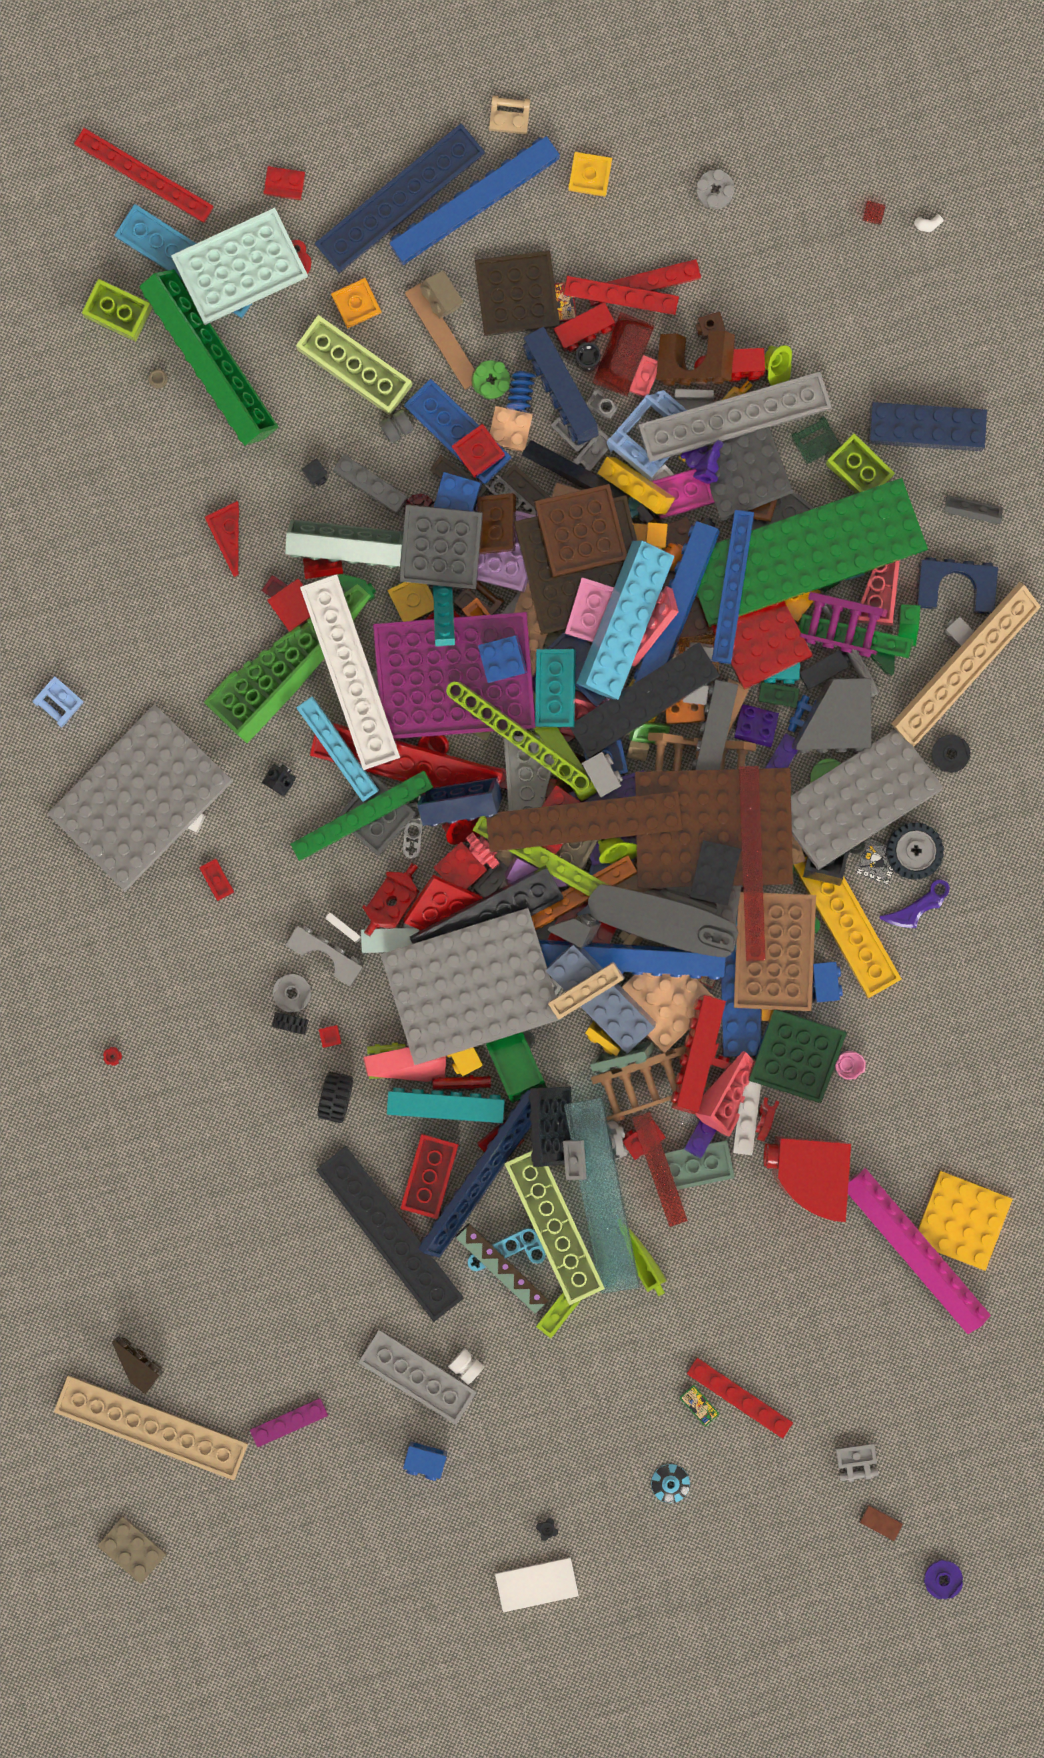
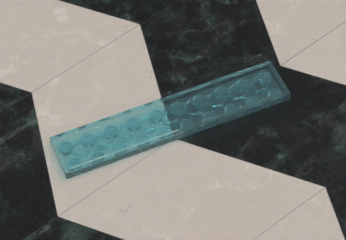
(603, 1197)

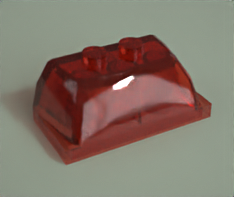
(623, 354)

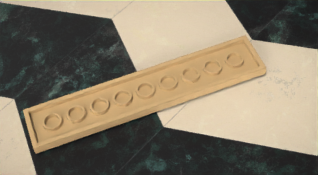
(966, 664)
(151, 1427)

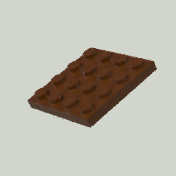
(580, 530)

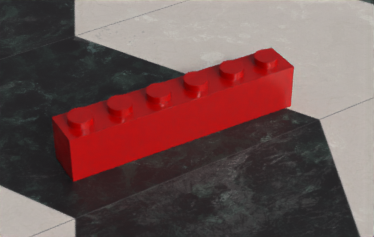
(698, 1054)

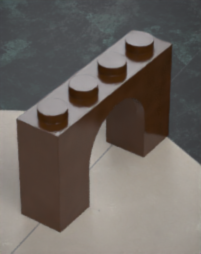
(715, 367)

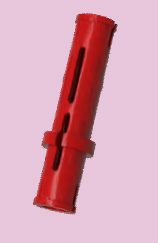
(461, 1082)

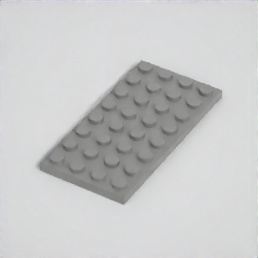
(860, 798)

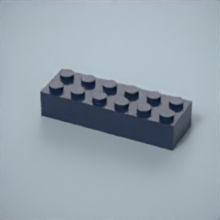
(561, 386)
(927, 426)

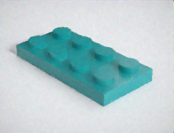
(555, 688)

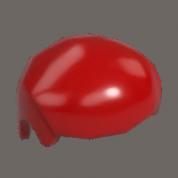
(435, 743)

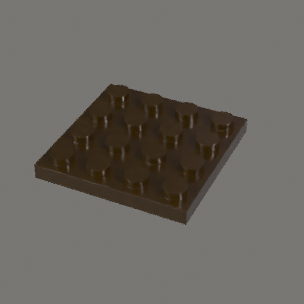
(517, 293)

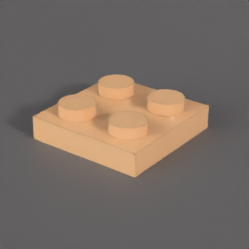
(511, 428)

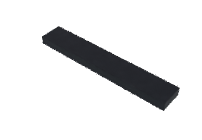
(567, 468)

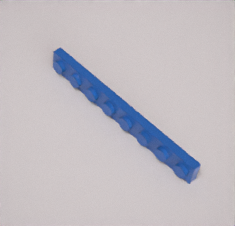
(733, 586)

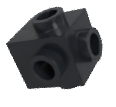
(279, 779)

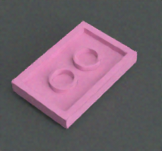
(588, 609)

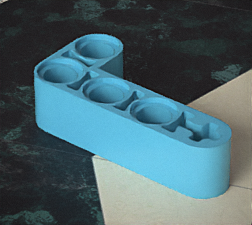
(521, 1244)

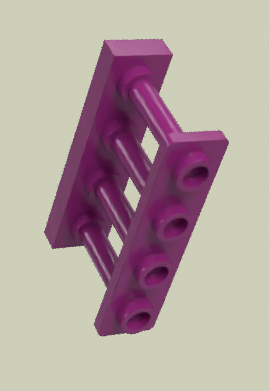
(855, 610)

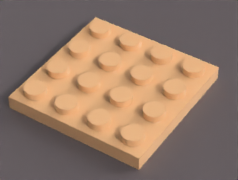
(668, 1003)

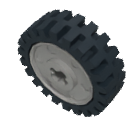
(924, 840)

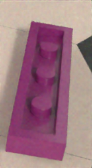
(288, 1422)

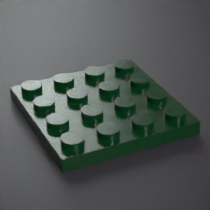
(797, 1055)

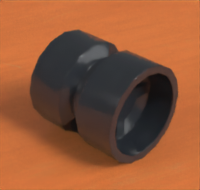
(588, 357)

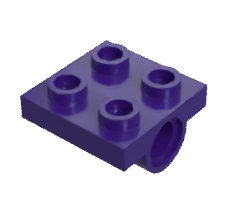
(756, 725)

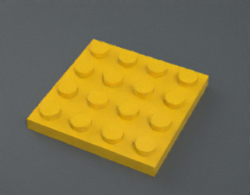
(964, 1220)

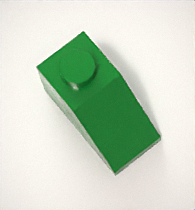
(348, 582)
(908, 622)

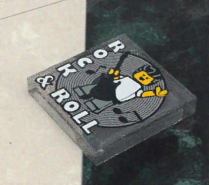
(873, 863)

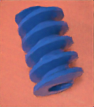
(519, 392)

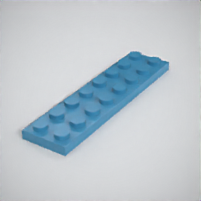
(156, 241)

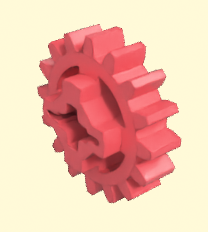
(481, 850)

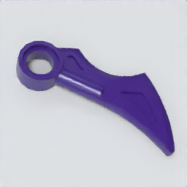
(909, 916)

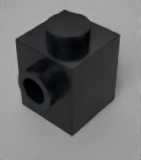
(315, 473)

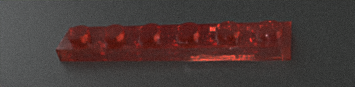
(659, 1169)

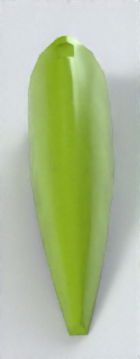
(647, 1268)

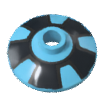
(668, 1473)

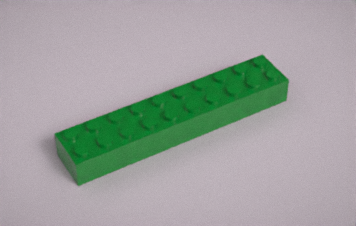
(209, 357)

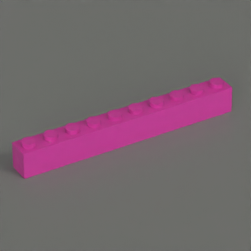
(917, 1251)

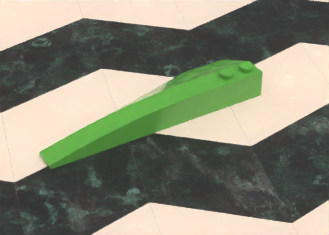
(263, 686)

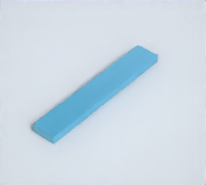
(337, 748)

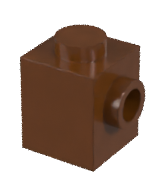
(708, 323)

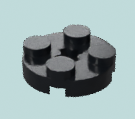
(956, 744)

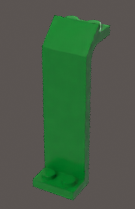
(515, 1065)

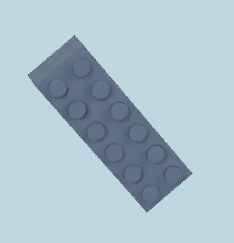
(613, 1009)

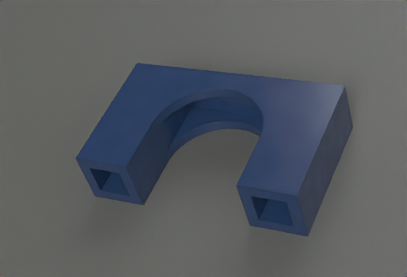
(982, 577)

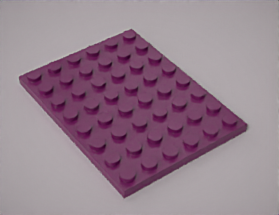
(417, 673)

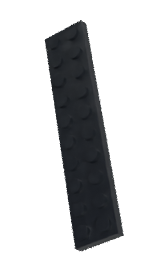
(389, 1233)

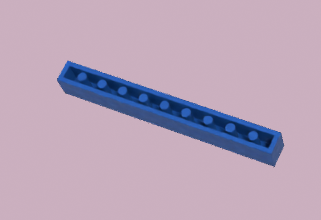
(474, 200)
(685, 587)
(644, 959)

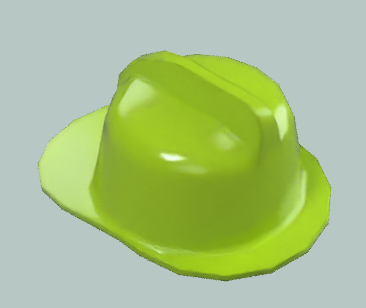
(778, 364)
(614, 849)

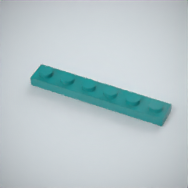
(443, 615)

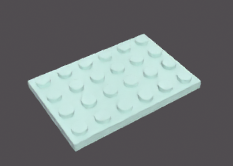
(239, 266)

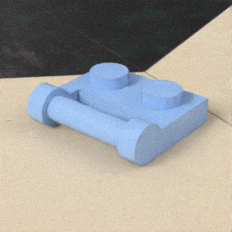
(63, 697)

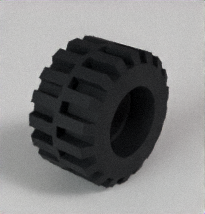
(335, 1097)

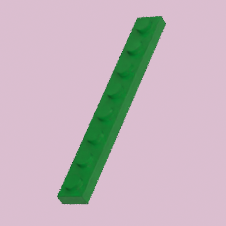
(362, 816)

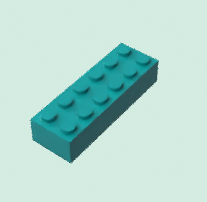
(445, 1106)

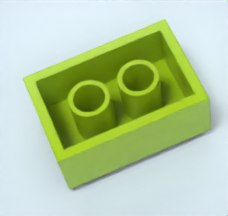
(117, 310)
(859, 466)

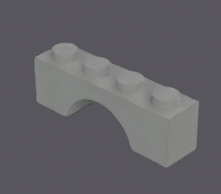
(303, 942)

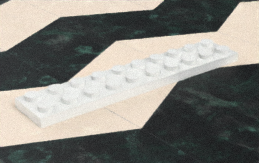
(350, 672)

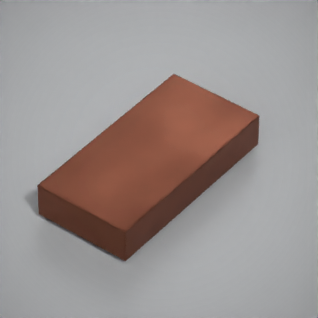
(881, 1523)

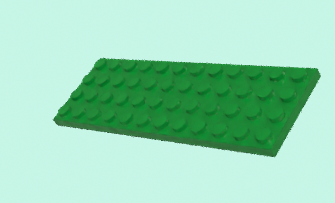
(818, 549)

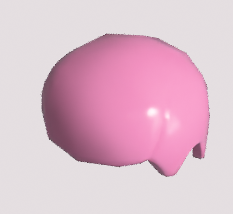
(850, 1065)

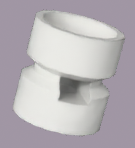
(466, 1366)

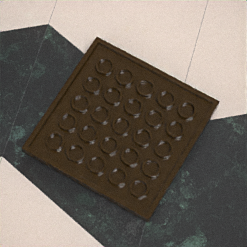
(555, 595)

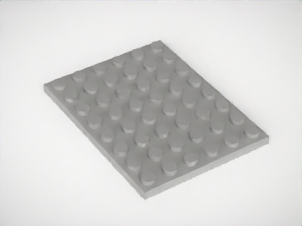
(140, 797)
(470, 986)

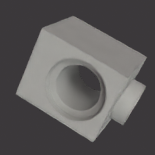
(958, 631)

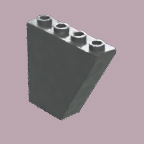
(838, 718)

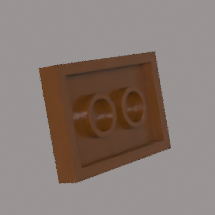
(498, 520)

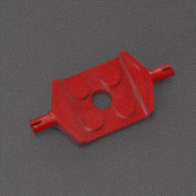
(396, 886)

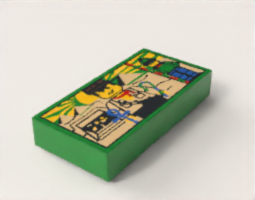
(699, 1405)

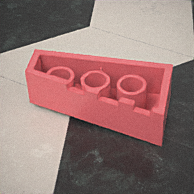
(882, 593)

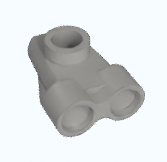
(598, 401)

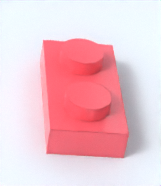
(645, 377)

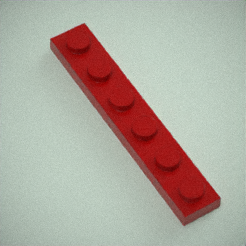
(660, 278)
(620, 295)
(739, 1398)

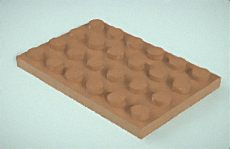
(787, 974)

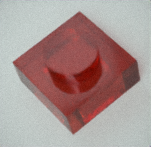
(873, 212)

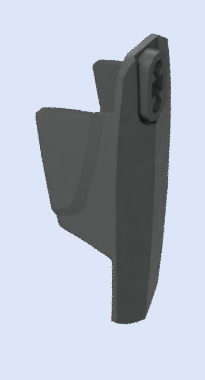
(665, 918)

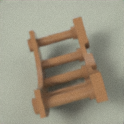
(679, 742)
(645, 1067)

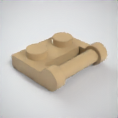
(509, 121)

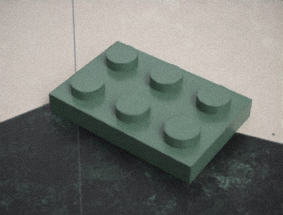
(637, 1054)

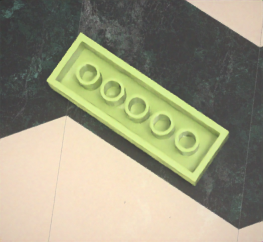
(354, 365)

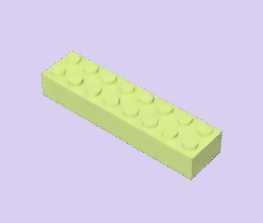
(555, 1228)

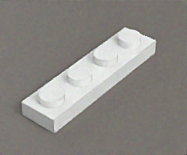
(747, 1120)

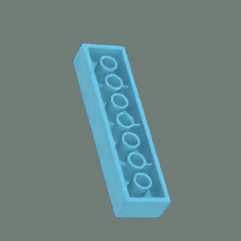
(625, 619)

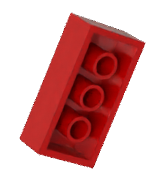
(429, 1176)

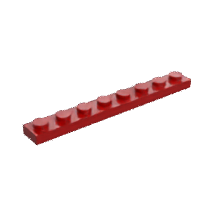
(143, 175)

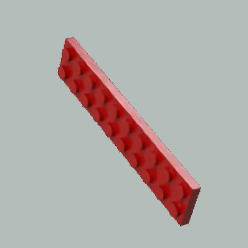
(439, 767)

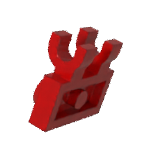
(765, 1123)

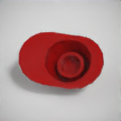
(459, 830)

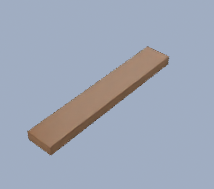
(442, 337)

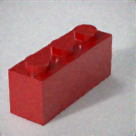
(584, 328)

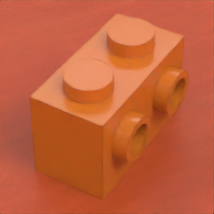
(684, 713)

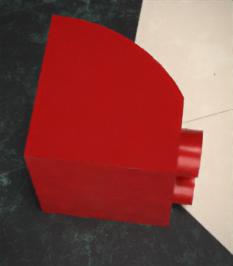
(812, 1173)

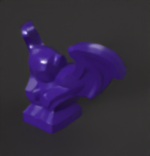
(705, 463)

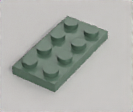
(692, 1171)

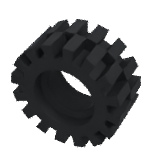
(290, 1023)

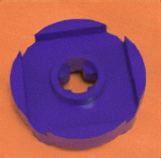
(943, 1590)

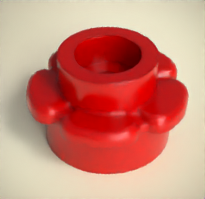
(107, 1056)

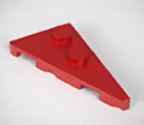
(225, 529)

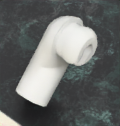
(928, 225)

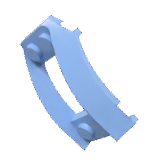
(628, 448)

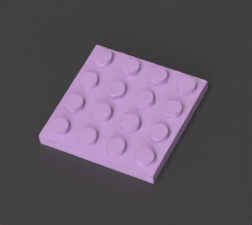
(504, 568)

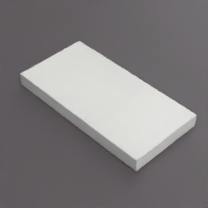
(536, 1584)

